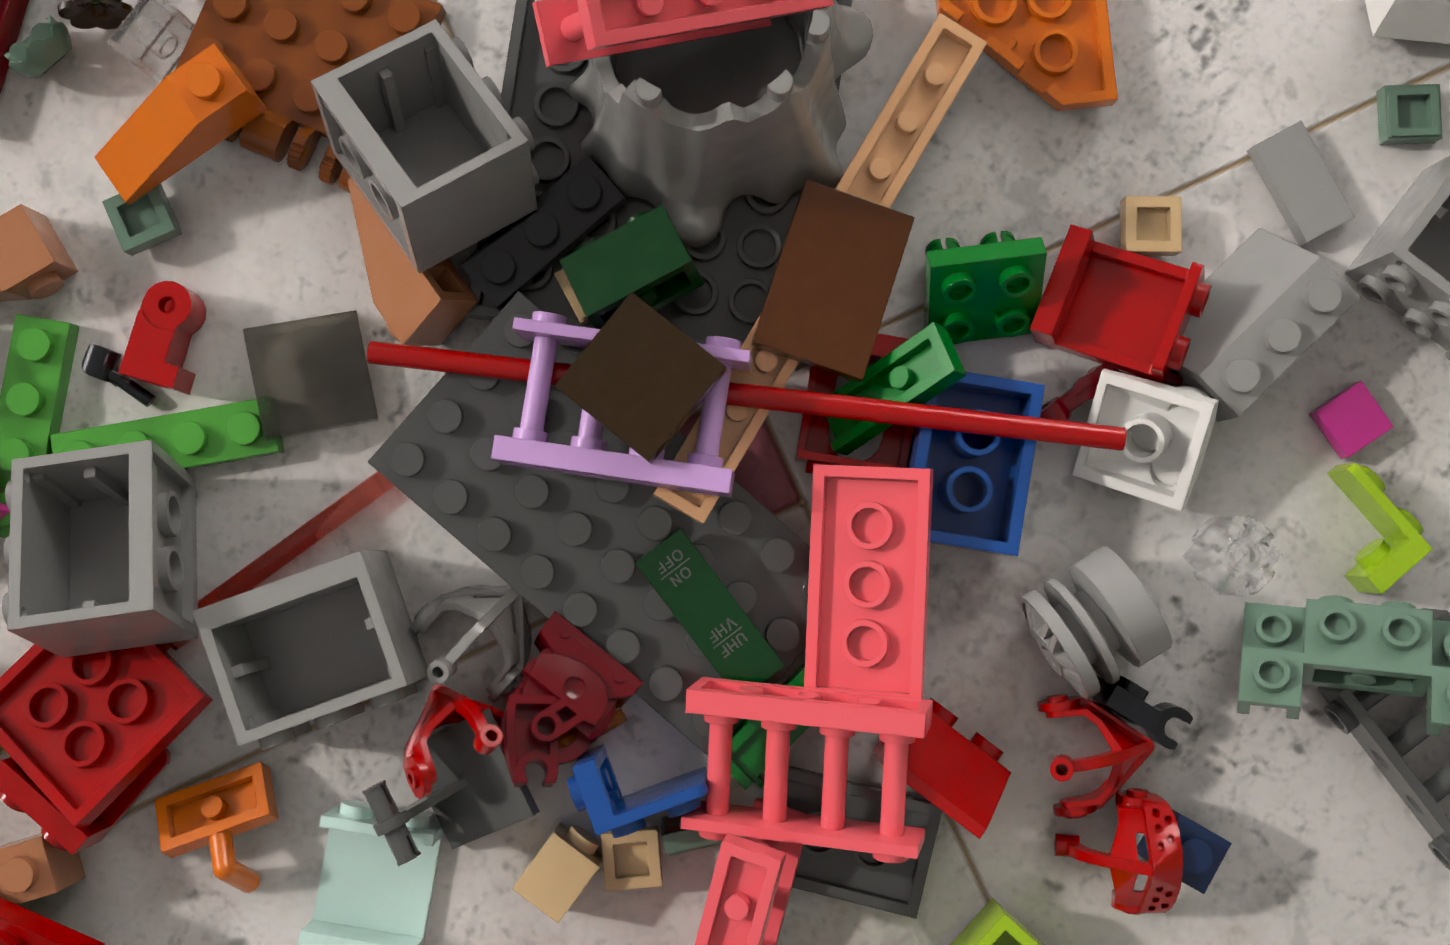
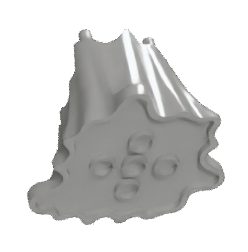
(724, 115)

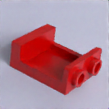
(1119, 307)

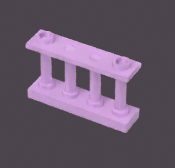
(587, 451)

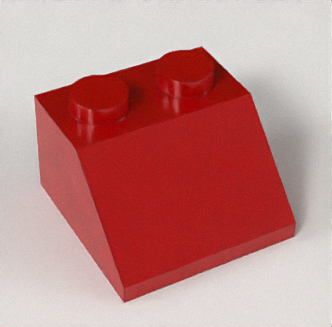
(955, 772)

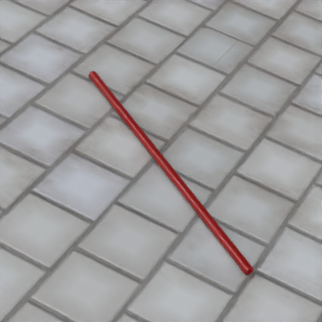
(786, 400)

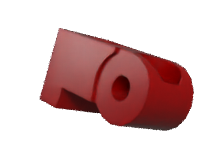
(163, 336)

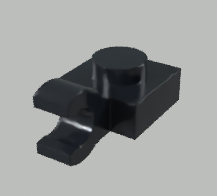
(1128, 702)

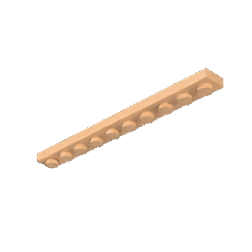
(873, 175)

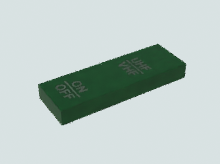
(708, 610)

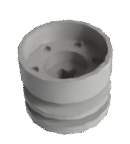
(1102, 617)

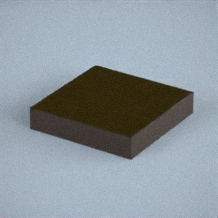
(641, 377)

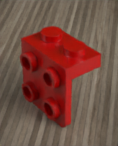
(25, 797)

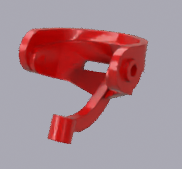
(443, 708)
(1126, 755)
(1143, 814)

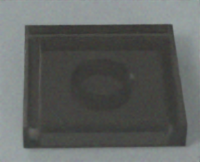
(310, 375)

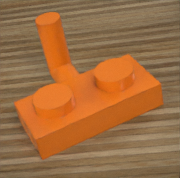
(214, 814)

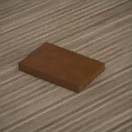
(832, 281)

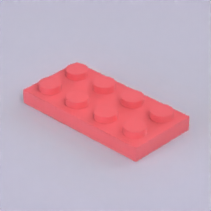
(868, 579)

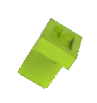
(1382, 560)

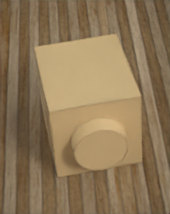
(560, 870)

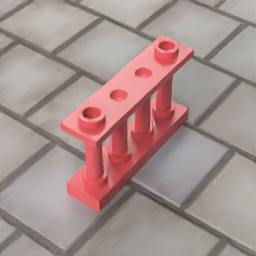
(604, 28)
(838, 716)
(749, 890)

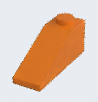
(179, 123)

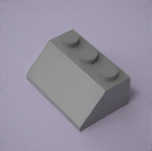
(1260, 319)

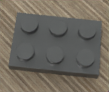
(856, 874)

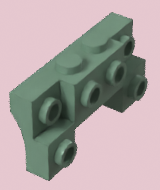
(1344, 647)

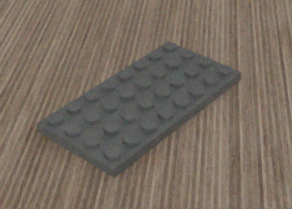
(577, 538)

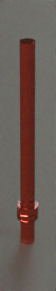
(295, 543)

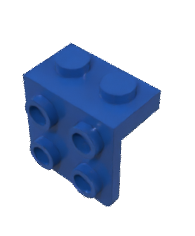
(597, 790)

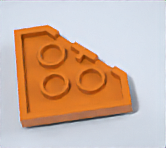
(1047, 44)

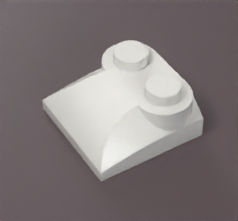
(1164, 438)

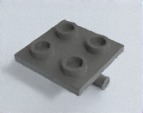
(468, 799)

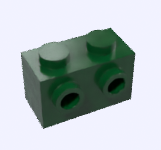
(637, 258)

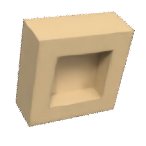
(1151, 225)
(632, 860)

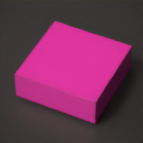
(1351, 420)

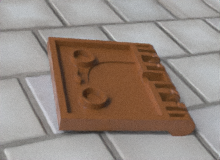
(286, 47)

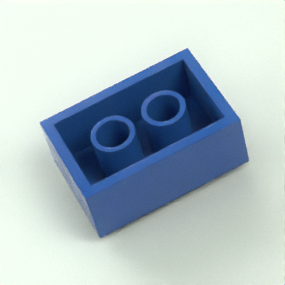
(978, 477)

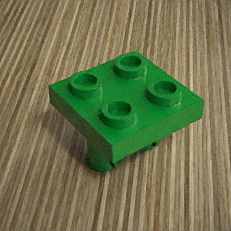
(984, 287)

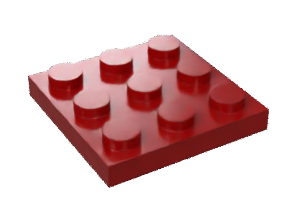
(93, 721)

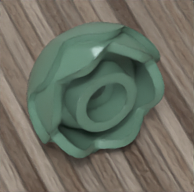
(41, 49)

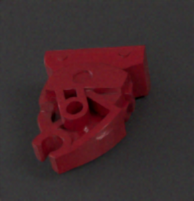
(561, 694)

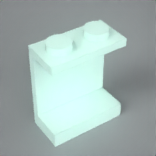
(362, 889)

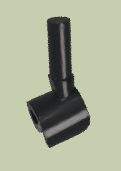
(102, 363)

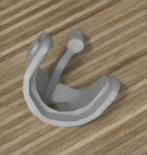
(496, 609)

